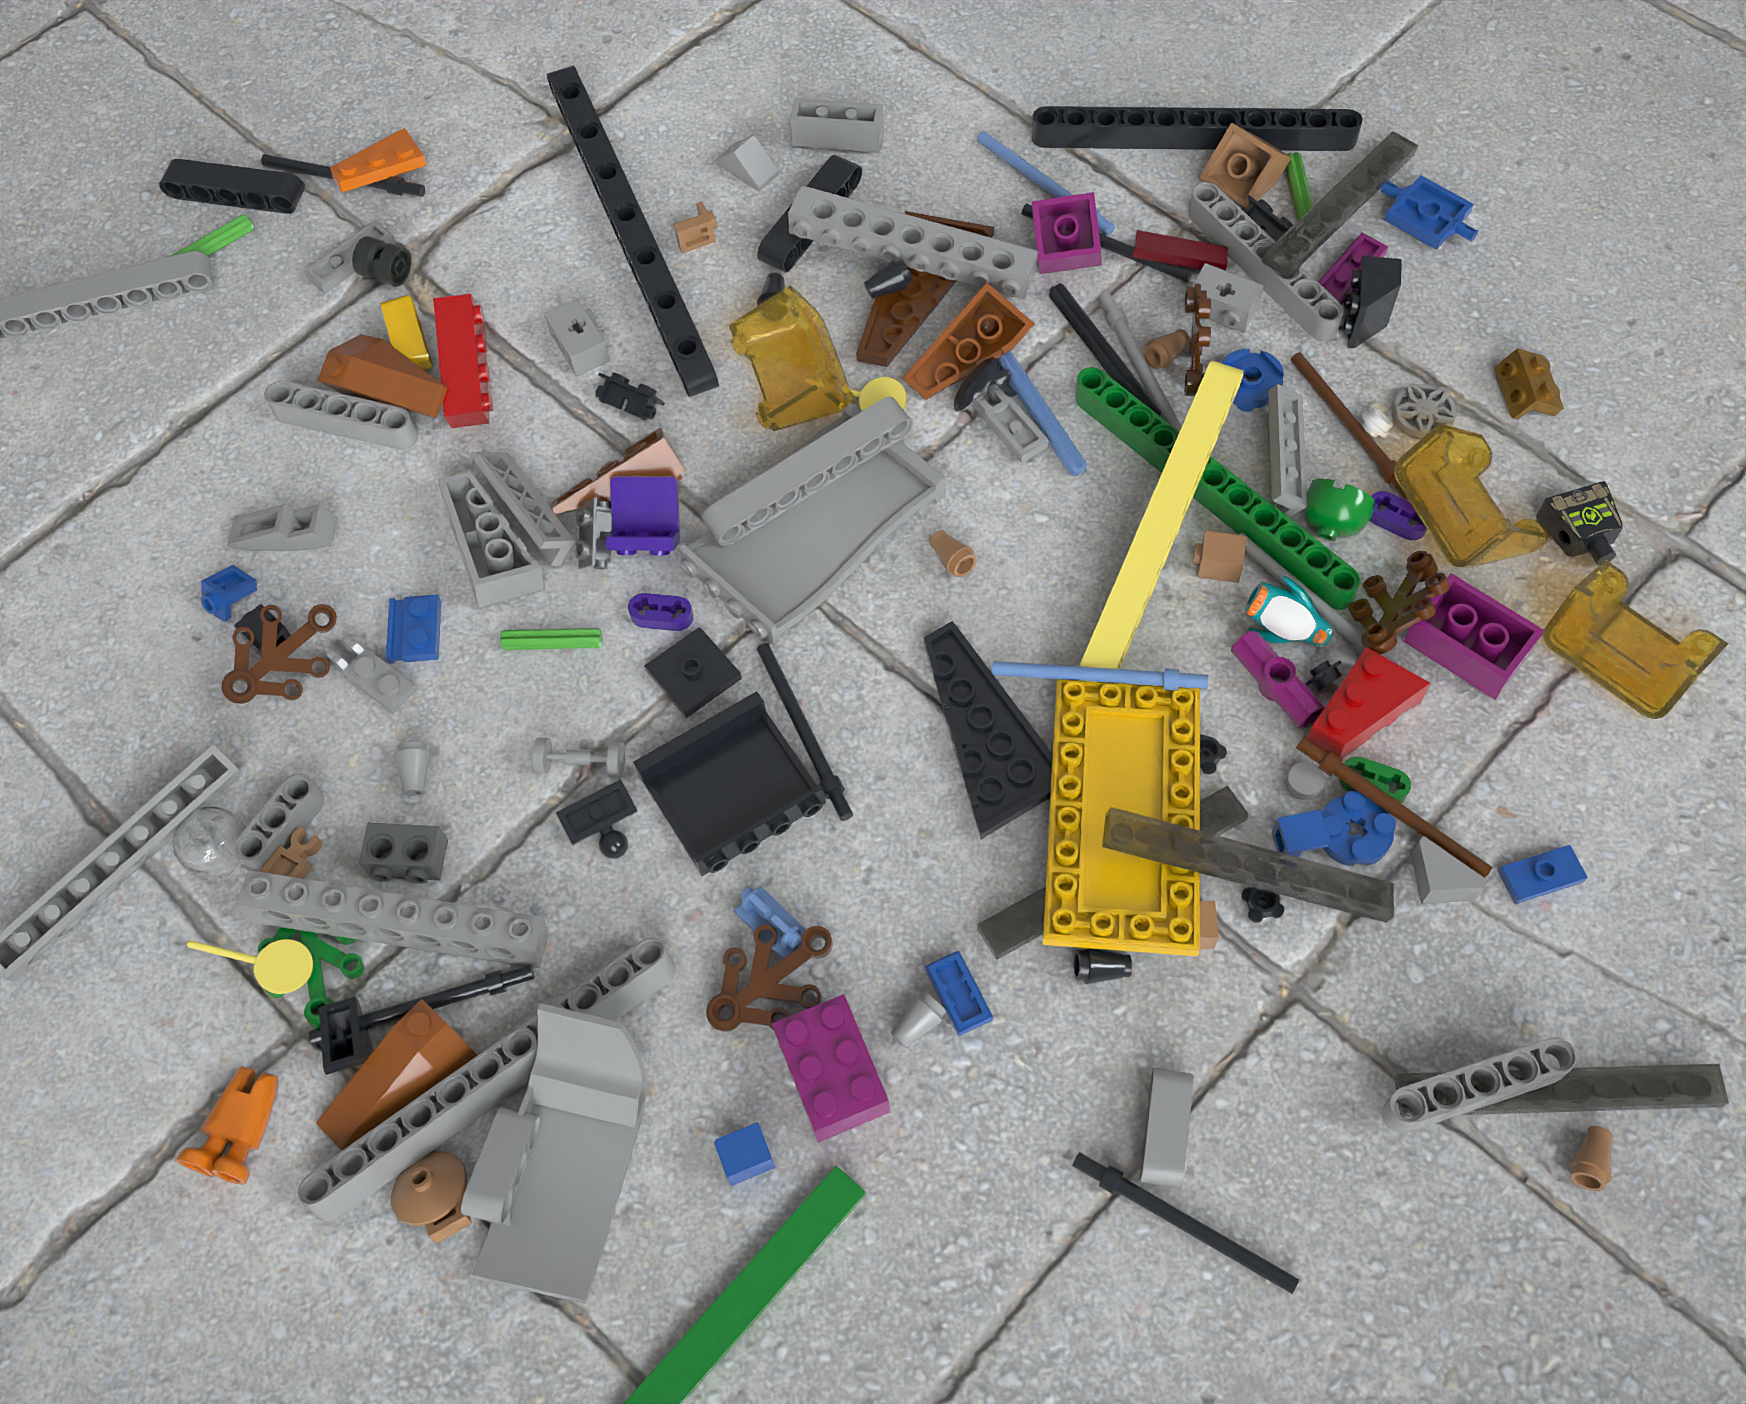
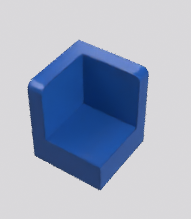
(1300, 833)
(744, 1154)

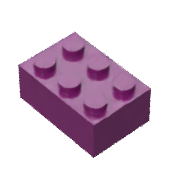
(1475, 637)
(831, 1068)

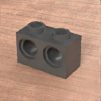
(406, 844)

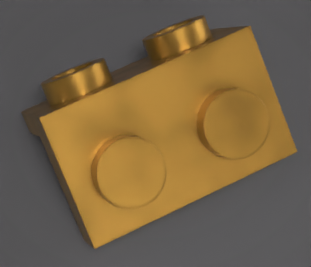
(1528, 384)

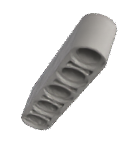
(341, 415)
(1491, 1072)

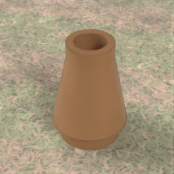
(1164, 349)
(954, 555)
(1592, 1161)

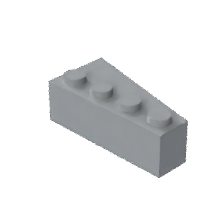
(489, 548)

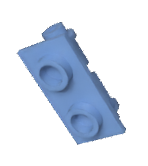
(762, 909)

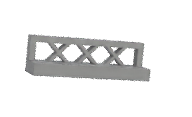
(1287, 450)
(526, 505)

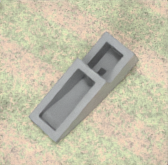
(283, 529)

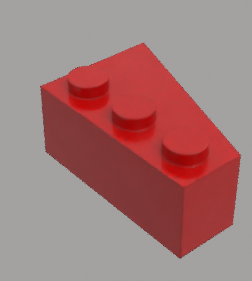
(1366, 702)

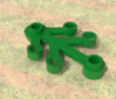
(318, 950)

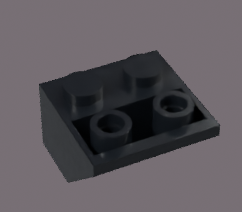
(1371, 298)

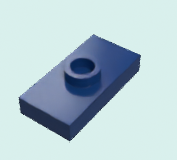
(1542, 874)
(958, 993)

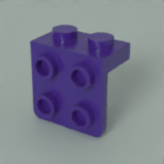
(644, 515)

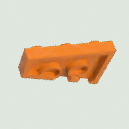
(379, 161)

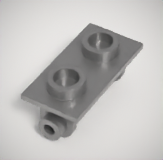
(593, 518)

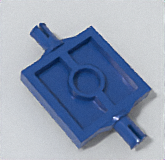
(1428, 212)

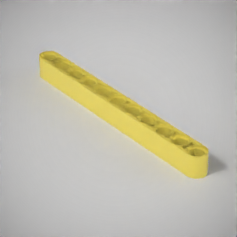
(1163, 518)

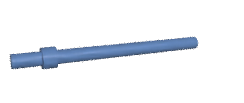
(1035, 175)
(1170, 679)

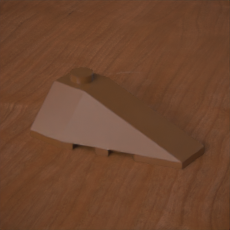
(982, 330)

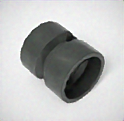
(381, 261)

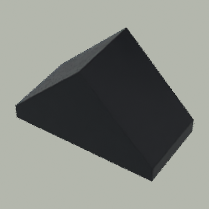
(343, 1035)

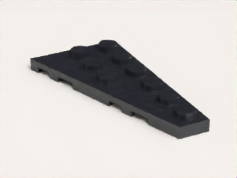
(995, 745)

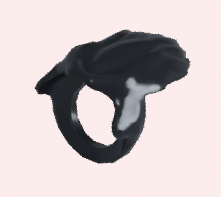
(979, 379)

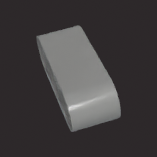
(281, 806)
(1167, 1128)

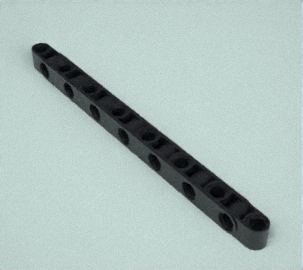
(633, 233)

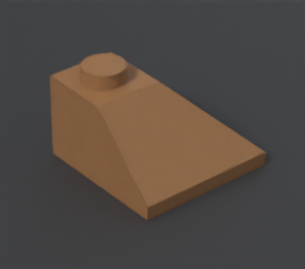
(1244, 165)

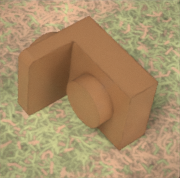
(696, 230)

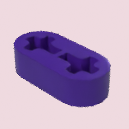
(1397, 516)
(660, 612)

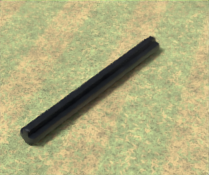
(1098, 344)

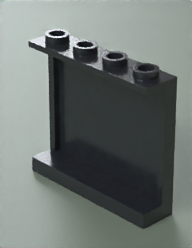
(729, 784)

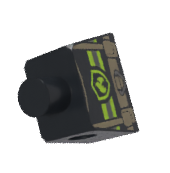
(1583, 521)

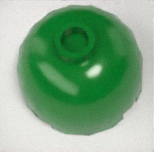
(1337, 510)

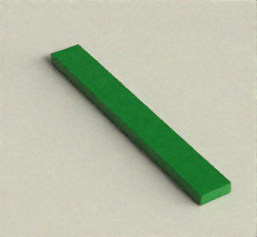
(750, 1292)

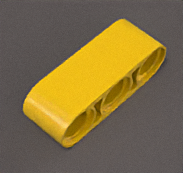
(406, 330)

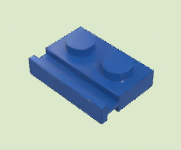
(413, 629)

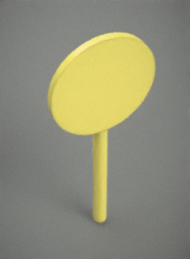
(879, 389)
(277, 968)

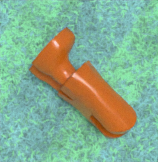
(236, 1119)

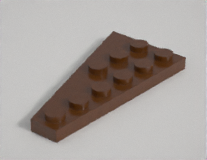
(901, 313)

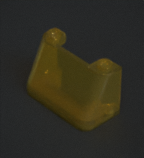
(791, 361)
(1455, 506)
(1626, 649)

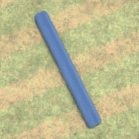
(1043, 415)

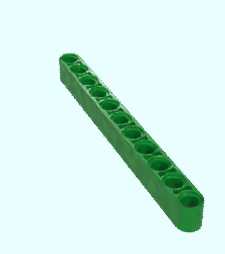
(1146, 431)

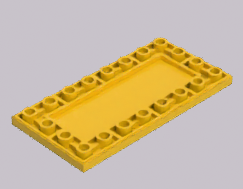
(1131, 753)

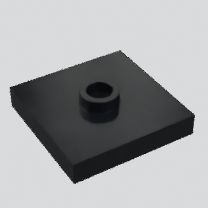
(693, 672)

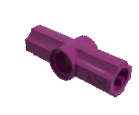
(1290, 694)

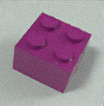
(1067, 233)

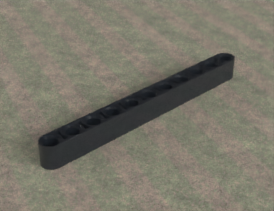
(1192, 127)

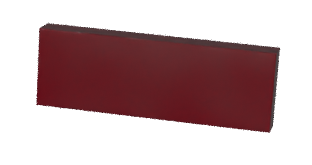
(1179, 251)

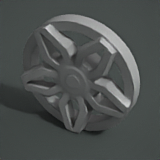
(1423, 410)

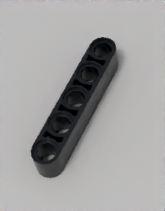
(232, 186)
(784, 249)

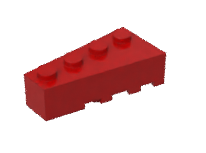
(463, 360)

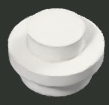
(1376, 423)

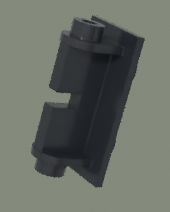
(1263, 216)
(640, 399)

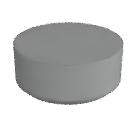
(1305, 780)

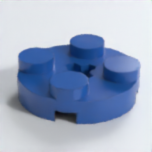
(1268, 374)
(1376, 825)

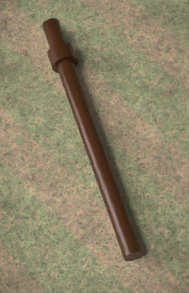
(1348, 420)
(1332, 764)

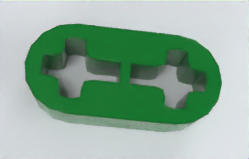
(1380, 776)

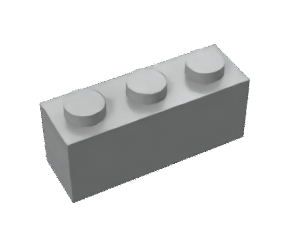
(837, 125)

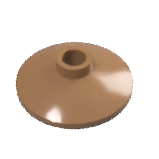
(429, 1189)

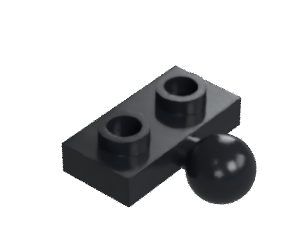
(597, 815)

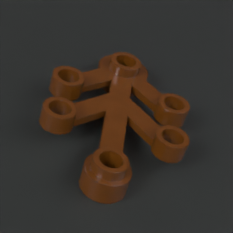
(1200, 307)
(1382, 635)
(274, 657)
(764, 981)

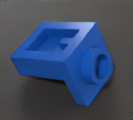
(224, 589)

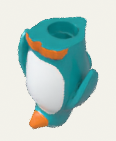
(1287, 615)

